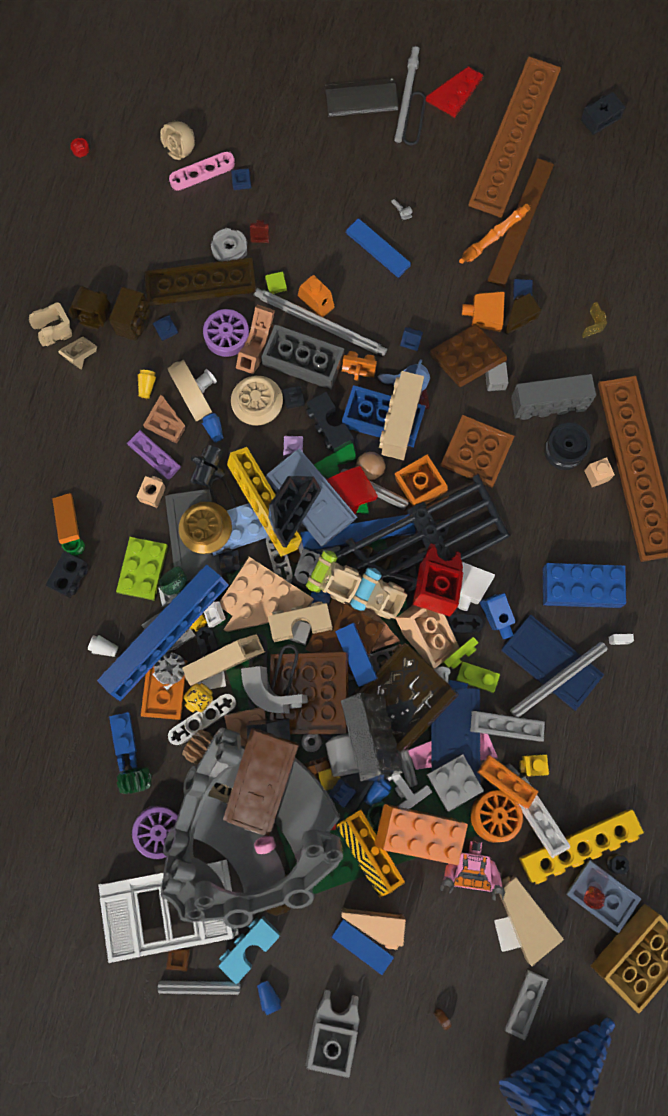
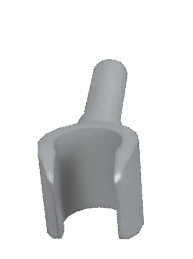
(404, 212)

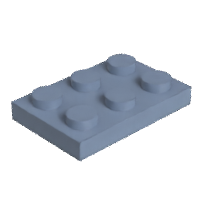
(619, 900)

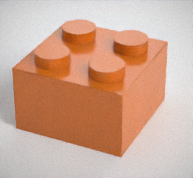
(421, 481)

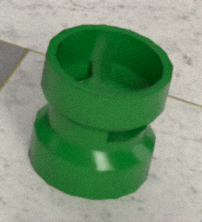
(77, 549)

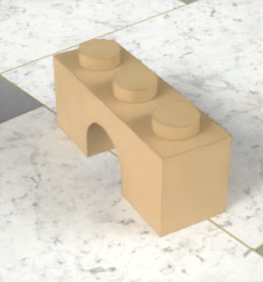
(282, 622)

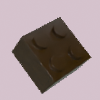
(129, 314)

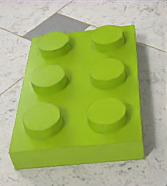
(142, 568)

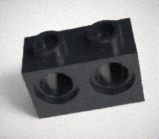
(62, 572)

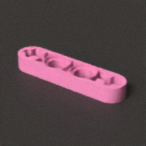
(200, 167)

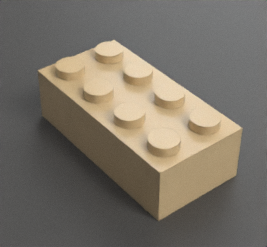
(401, 415)

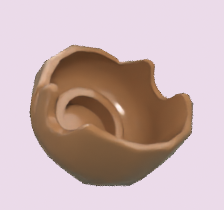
(371, 464)

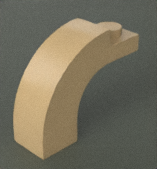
(189, 390)

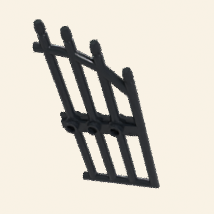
(430, 534)

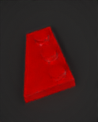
(455, 92)

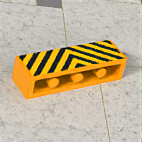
(372, 859)

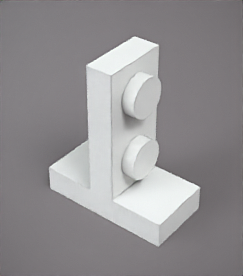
(404, 791)

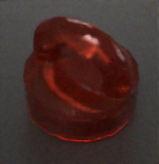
(594, 898)

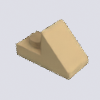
(78, 351)

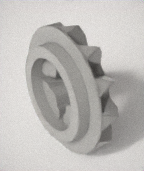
(165, 676)

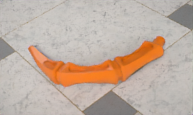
(494, 234)

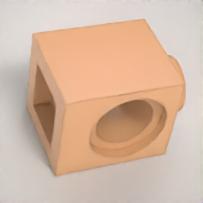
(151, 499)

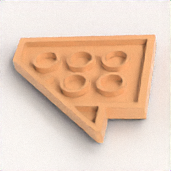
(257, 594)

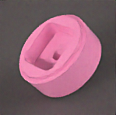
(264, 844)

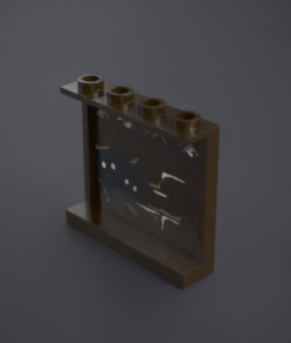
(412, 694)

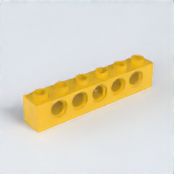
(258, 494)
(630, 830)

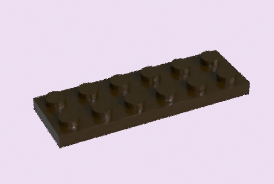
(200, 281)

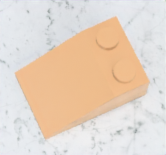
(428, 634)
(383, 927)

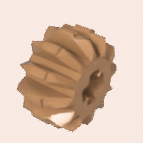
(197, 746)

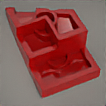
(353, 487)

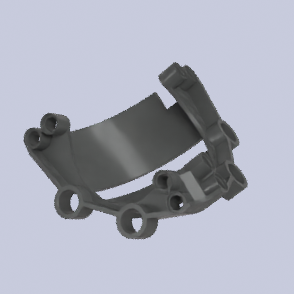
(303, 816)

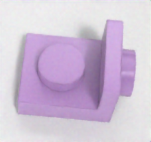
(292, 444)

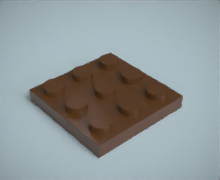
(468, 355)
(342, 616)

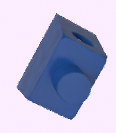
(493, 608)

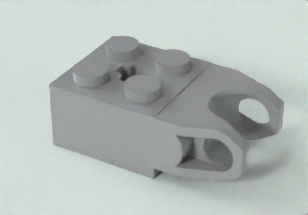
(335, 1029)

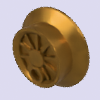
(205, 527)

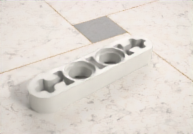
(203, 721)

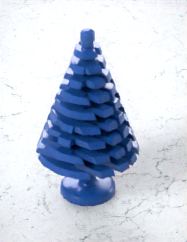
(562, 1079)

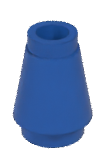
(213, 427)
(378, 791)
(269, 999)

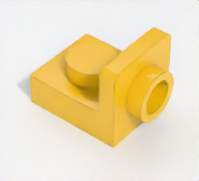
(534, 765)

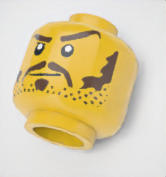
(198, 697)

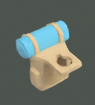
(378, 595)

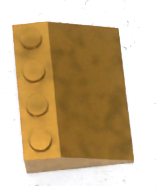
(637, 959)

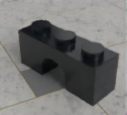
(320, 410)

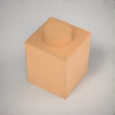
(599, 472)

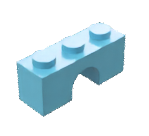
(234, 962)

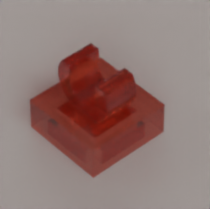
(259, 232)

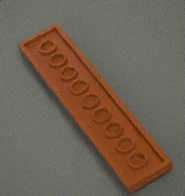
(514, 137)
(637, 466)

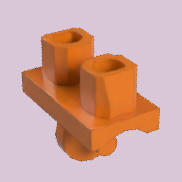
(359, 366)

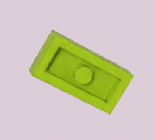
(454, 660)
(478, 677)

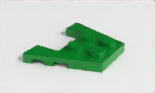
(329, 467)

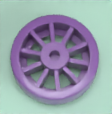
(225, 332)
(157, 830)

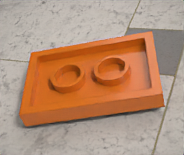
(161, 702)

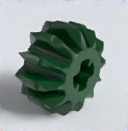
(134, 780)

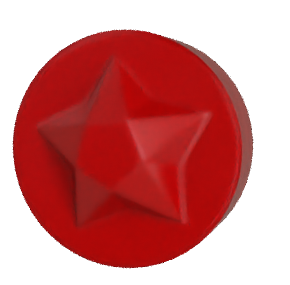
(79, 147)

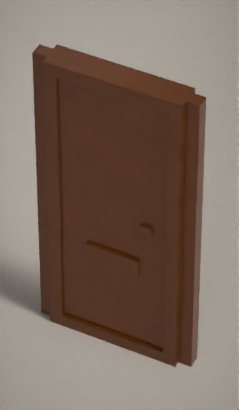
(260, 782)

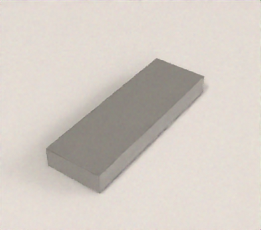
(526, 1004)

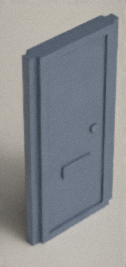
(329, 512)

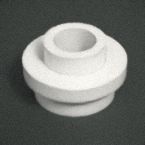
(315, 747)

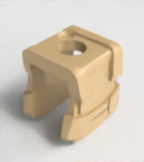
(50, 335)

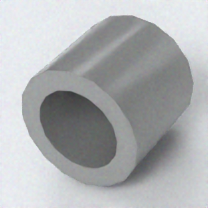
(341, 756)

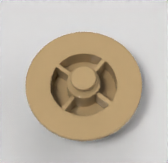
(256, 400)

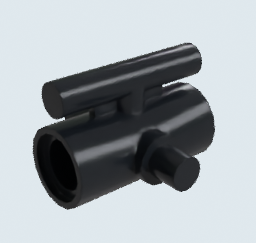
(207, 466)

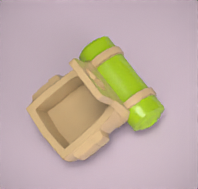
(333, 578)

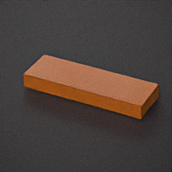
(65, 518)
(507, 781)

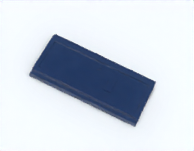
(547, 655)
(452, 732)

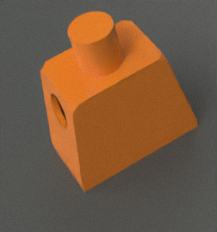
(314, 293)
(486, 310)

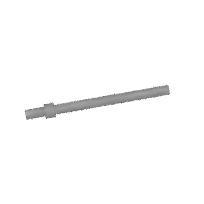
(412, 66)

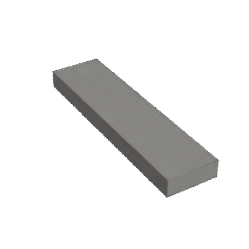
(507, 726)

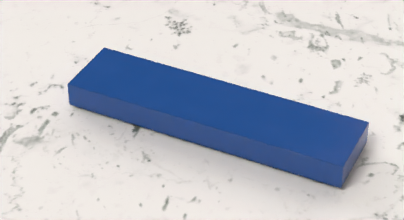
(378, 248)

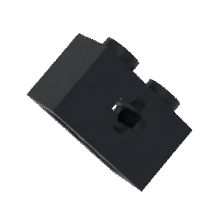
(603, 113)

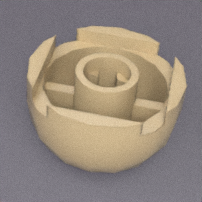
(178, 139)

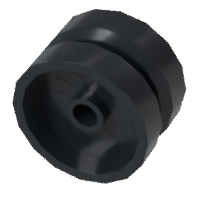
(567, 446)

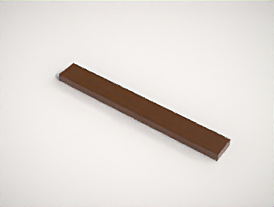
(517, 232)

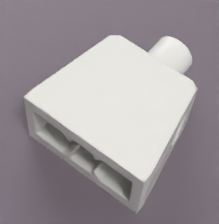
(474, 585)

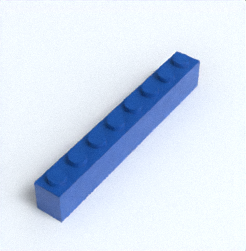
(162, 633)

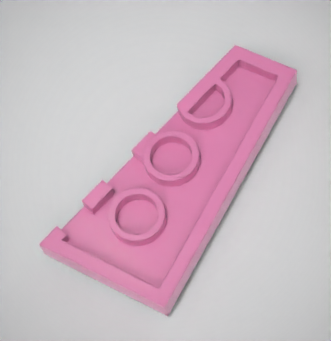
(422, 754)

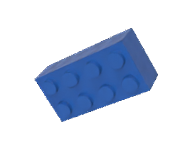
(368, 410)
(584, 585)

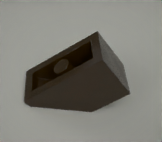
(522, 313)

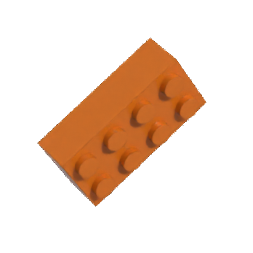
(421, 834)

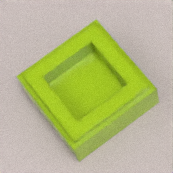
(276, 282)

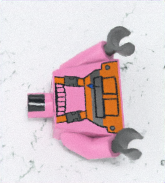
(474, 872)

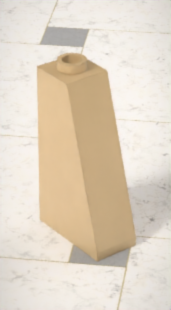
(223, 659)
(530, 924)

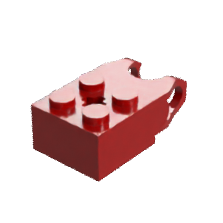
(439, 583)

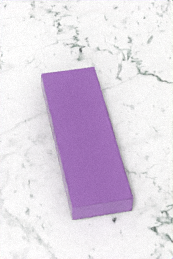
(154, 455)

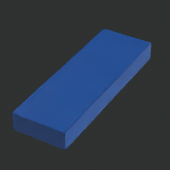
(357, 655)
(362, 947)

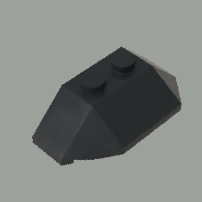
(292, 505)

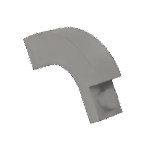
(258, 690)

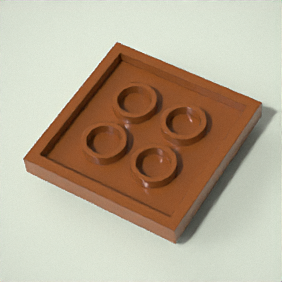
(477, 450)

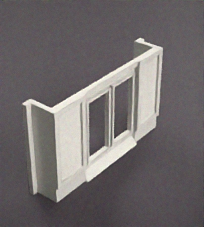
(124, 925)

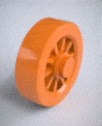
(496, 816)

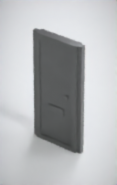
(182, 556)

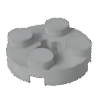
(232, 237)

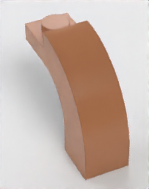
(261, 329)

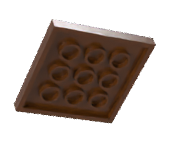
(324, 682)

